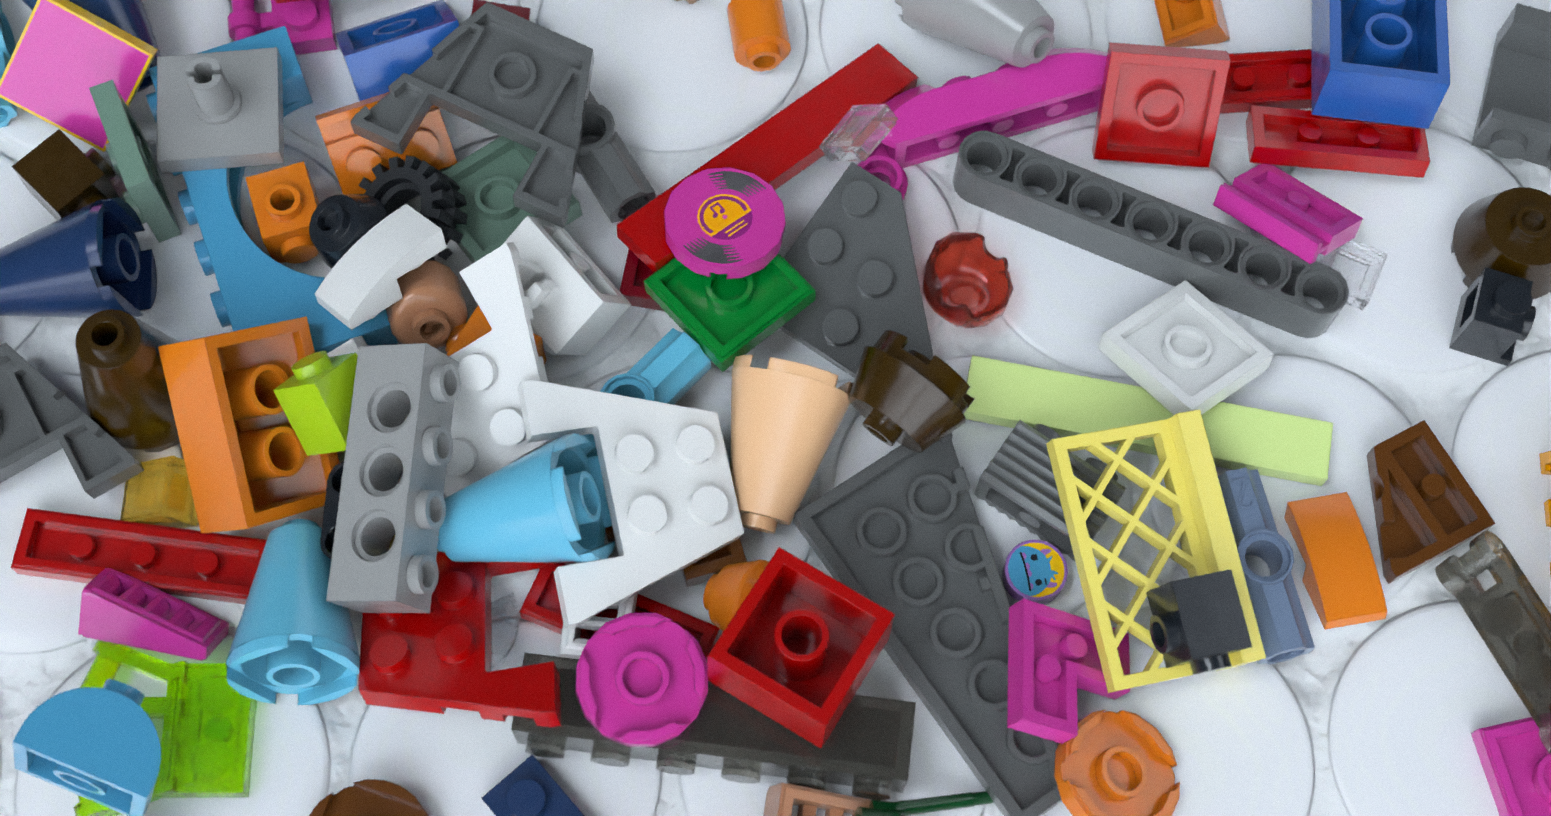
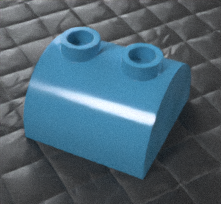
(93, 746)

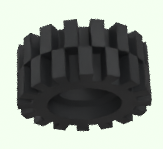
(415, 178)

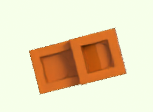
(1337, 559)

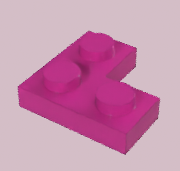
(1047, 662)

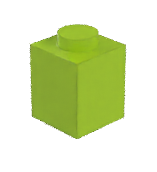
(320, 400)

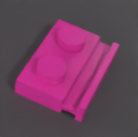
(1288, 212)

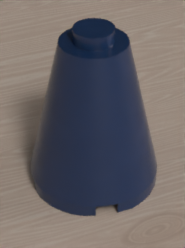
(80, 266)

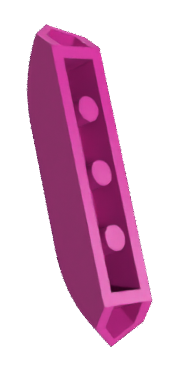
(1003, 102)

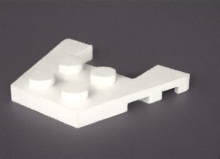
(488, 413)
(661, 482)

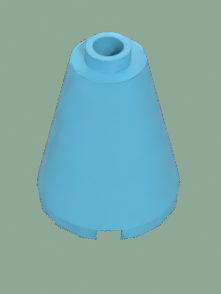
(532, 510)
(288, 630)

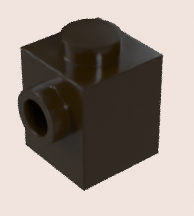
(64, 176)

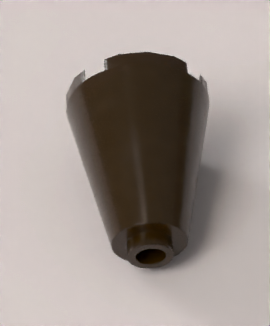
(126, 380)

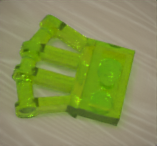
(204, 726)

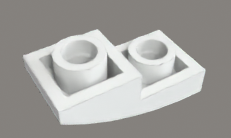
(368, 272)

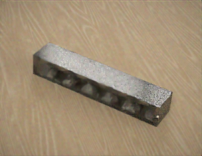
(863, 751)

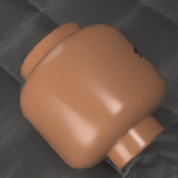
(429, 305)

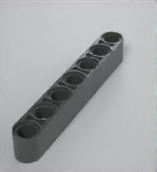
(1176, 230)

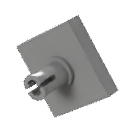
(220, 110)

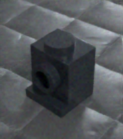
(1493, 316)

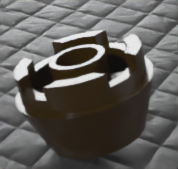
(1507, 235)
(907, 394)

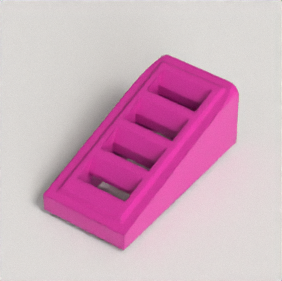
(141, 616)

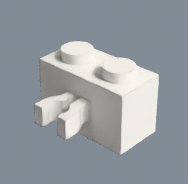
(566, 289)

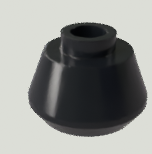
(342, 222)

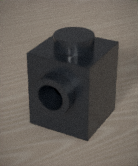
(1198, 621)

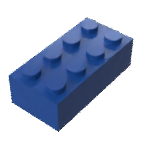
(1380, 60)

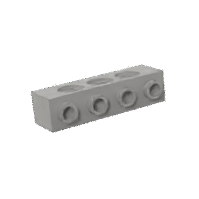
(378, 449)

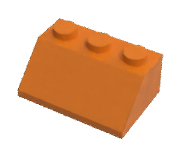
(233, 431)

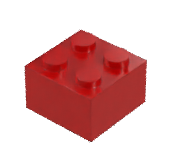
(799, 647)

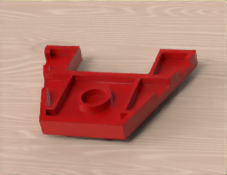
(447, 654)

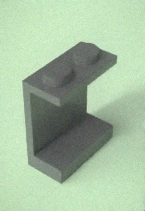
(1517, 90)

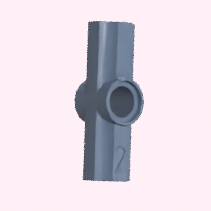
(1273, 597)

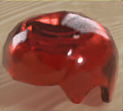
(966, 281)

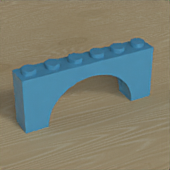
(250, 282)

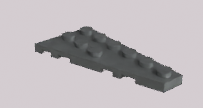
(917, 549)

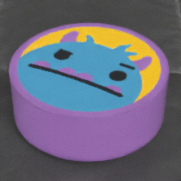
(1034, 571)

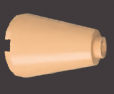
(780, 435)

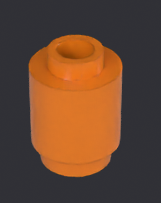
(758, 33)

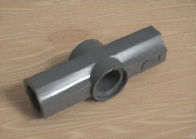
(610, 166)

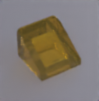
(160, 495)

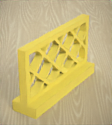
(1200, 526)

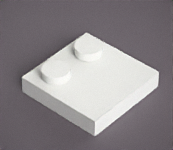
(1185, 350)

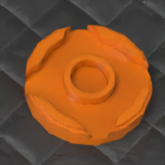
(1116, 768)

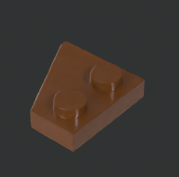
(1420, 501)

